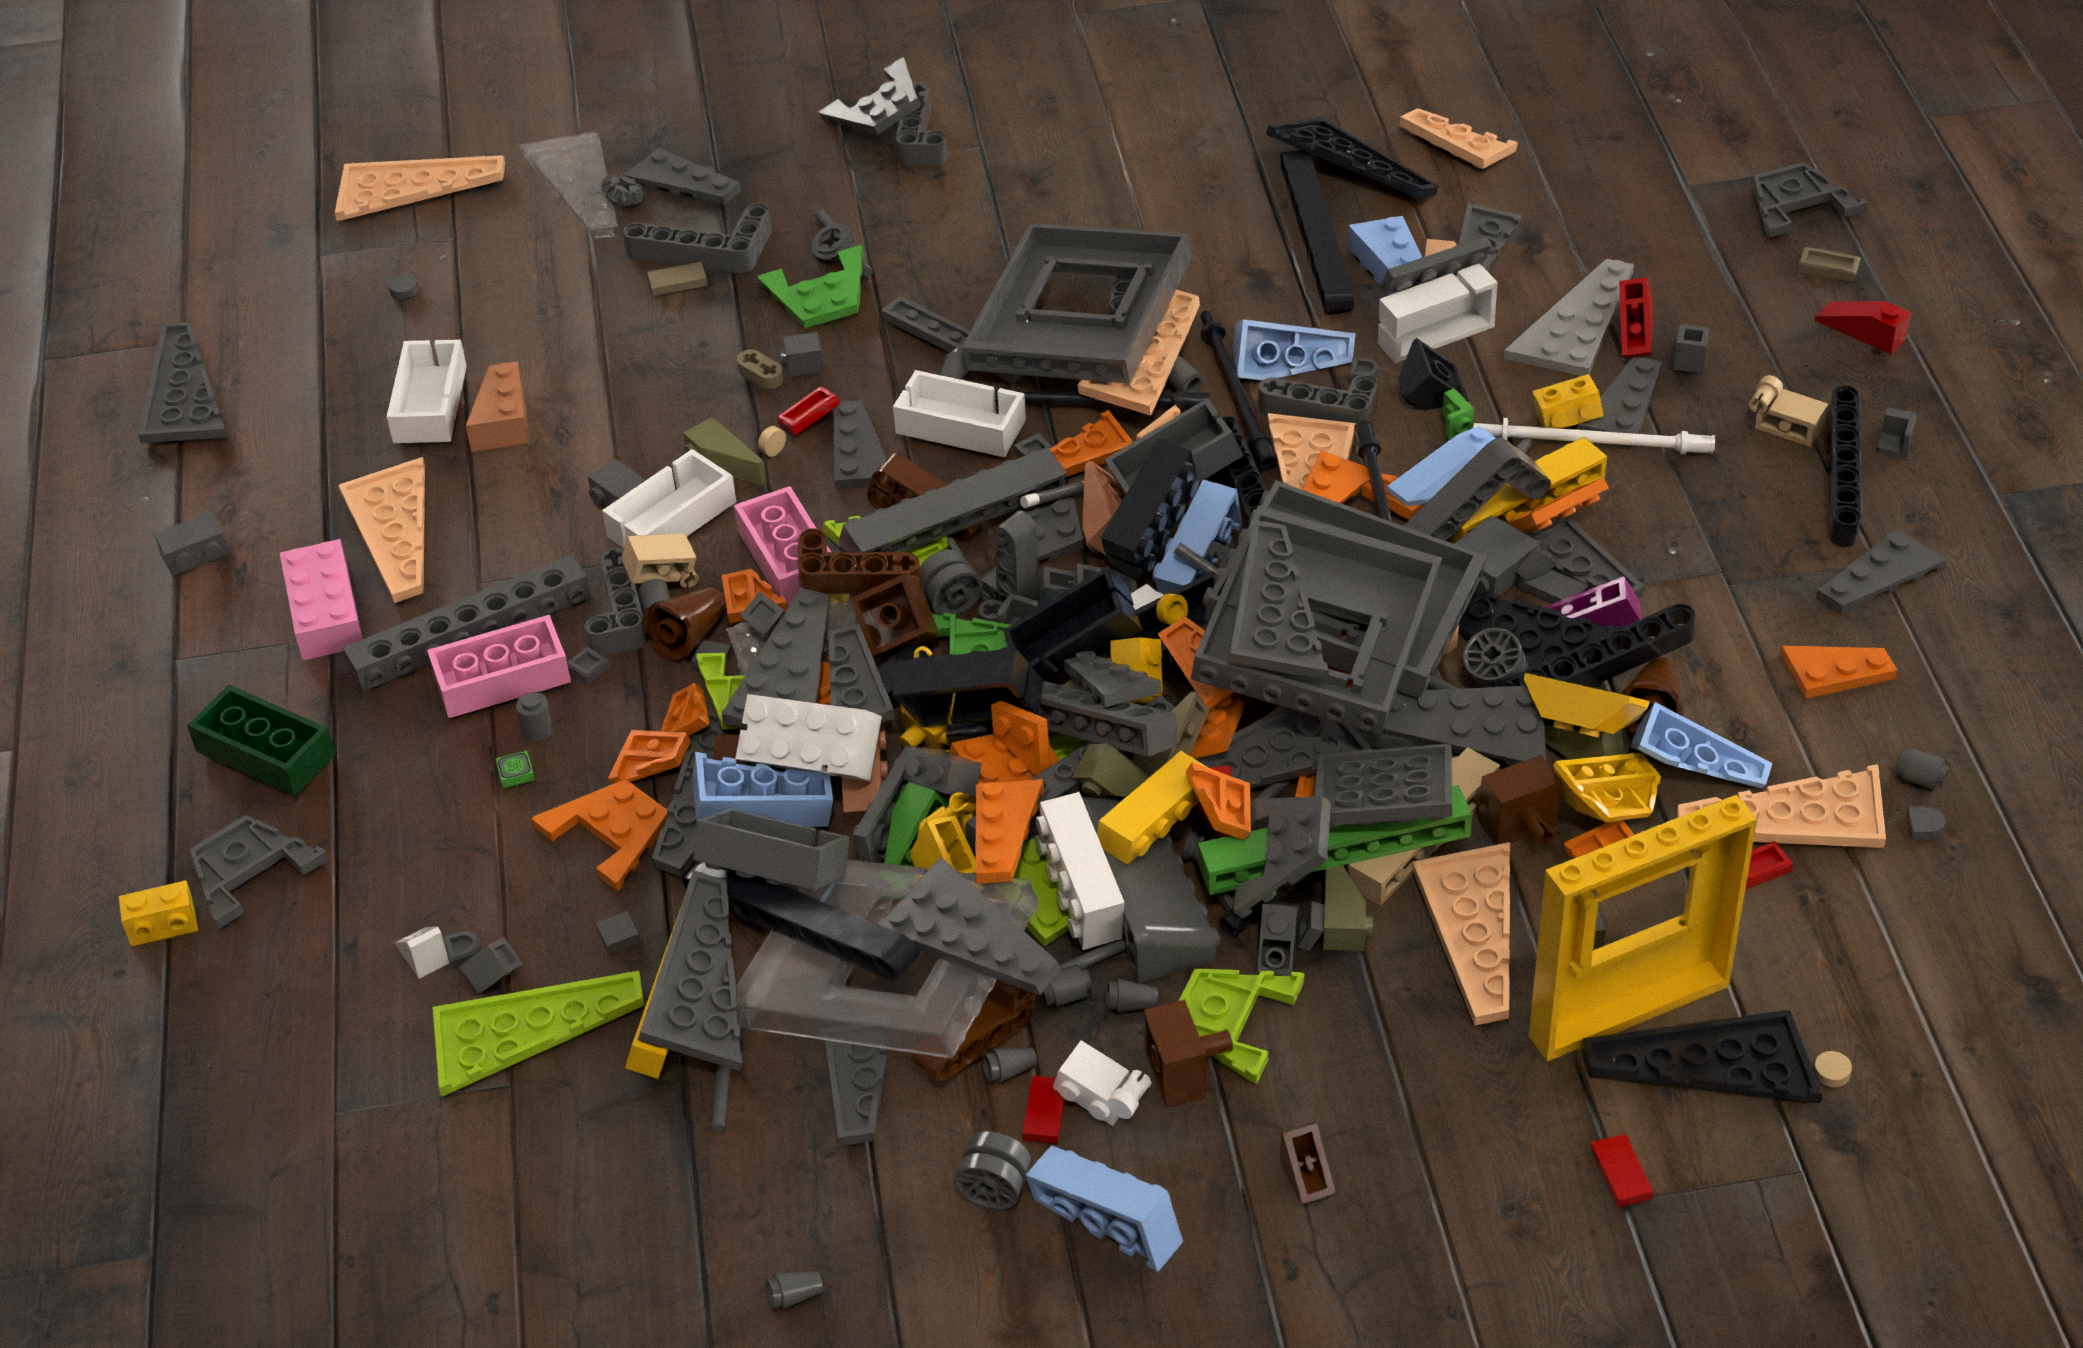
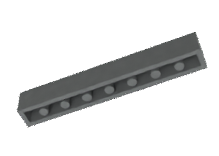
(953, 506)

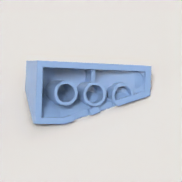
(1284, 350)
(1437, 469)
(1689, 746)

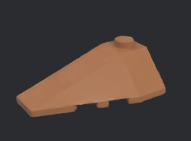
(1100, 503)

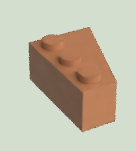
(499, 410)
(860, 793)

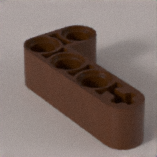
(903, 479)
(847, 571)
(1001, 1016)

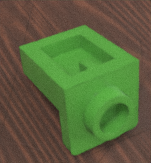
(1457, 413)

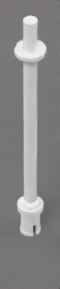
(1681, 442)

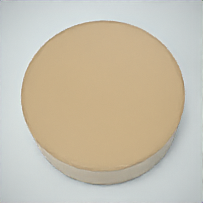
(771, 441)
(1832, 1069)

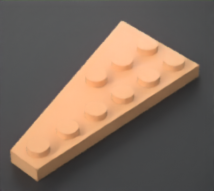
(391, 521)
(1471, 914)

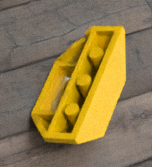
(1583, 706)
(1609, 786)

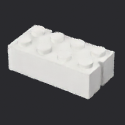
(1437, 311)
(425, 394)
(959, 413)
(660, 509)
(809, 737)
(1080, 871)

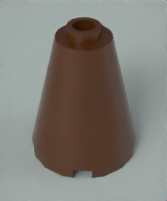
(683, 621)
(1656, 683)

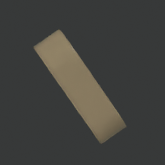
(760, 369)

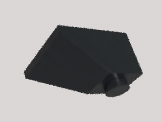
(1427, 377)

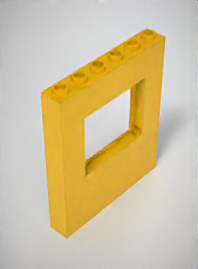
(1654, 970)

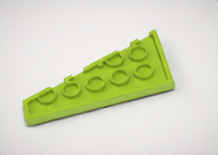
(504, 1029)

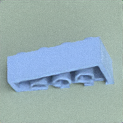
(1382, 245)
(1208, 519)
(760, 790)
(1107, 1204)

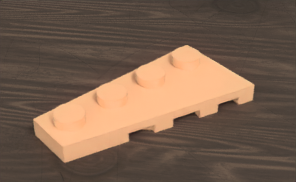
(1457, 138)

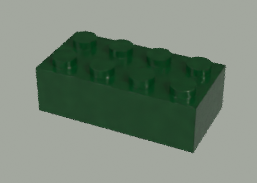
(261, 740)

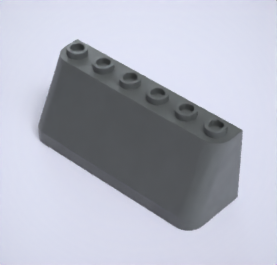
(1161, 915)

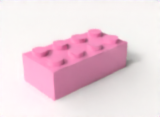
(771, 533)
(320, 599)
(499, 666)

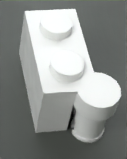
(1098, 1084)

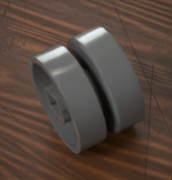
(950, 583)
(1493, 657)
(992, 1170)

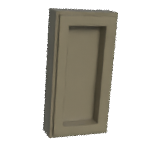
(1829, 264)
(677, 278)

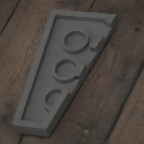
(683, 177)
(1488, 222)
(855, 446)
(855, 675)
(856, 1088)

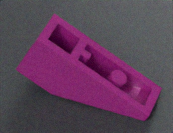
(1605, 604)

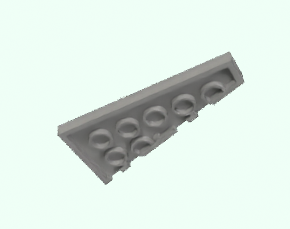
(1576, 326)

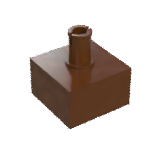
(894, 616)
(1520, 802)
(1178, 1052)

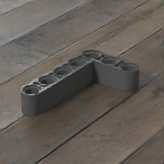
(715, 250)
(1475, 484)

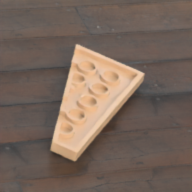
(390, 184)
(1156, 363)
(1301, 439)
(1816, 810)

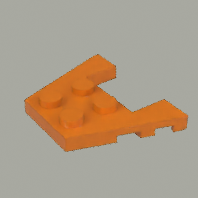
(619, 817)

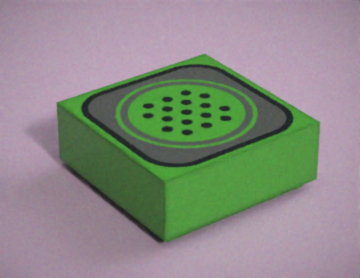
(515, 769)

